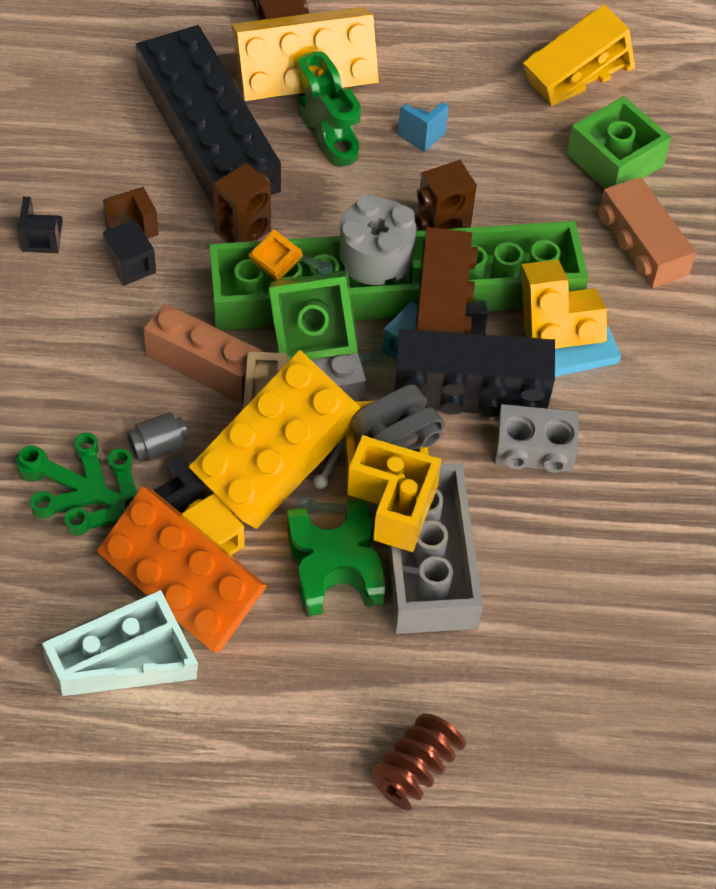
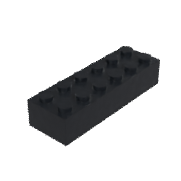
(204, 108)

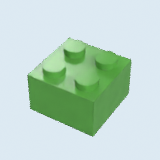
(618, 144)
(314, 315)

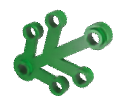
(85, 490)

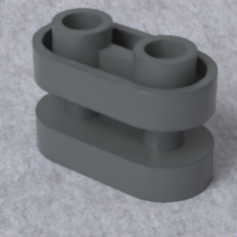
(400, 420)

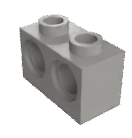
(536, 432)

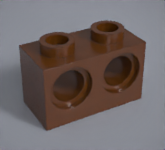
(445, 197)
(242, 205)

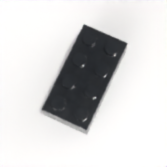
(476, 370)

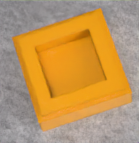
(275, 255)

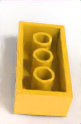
(270, 50)
(276, 440)

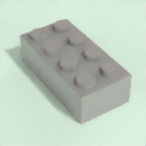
(439, 581)

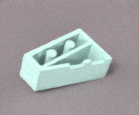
(122, 650)

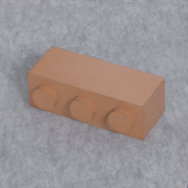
(646, 232)
(198, 351)

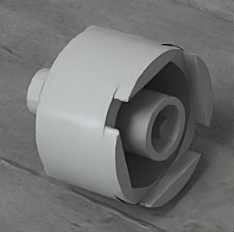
(377, 240)

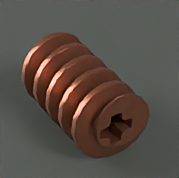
(414, 757)

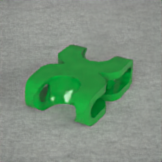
(328, 108)
(335, 557)

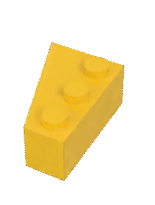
(581, 56)

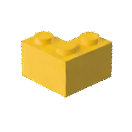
(556, 312)
(400, 483)

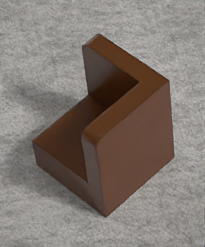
(130, 206)

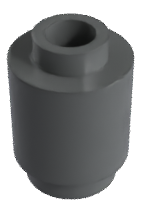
(157, 436)

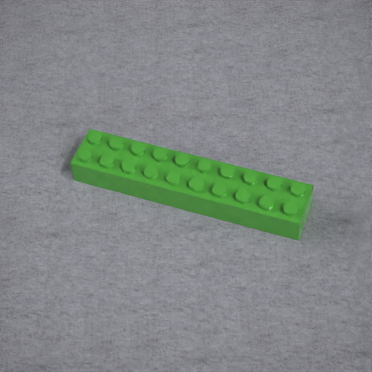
(244, 299)

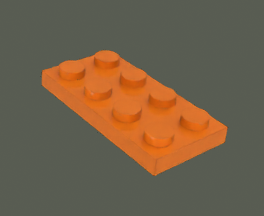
(197, 577)

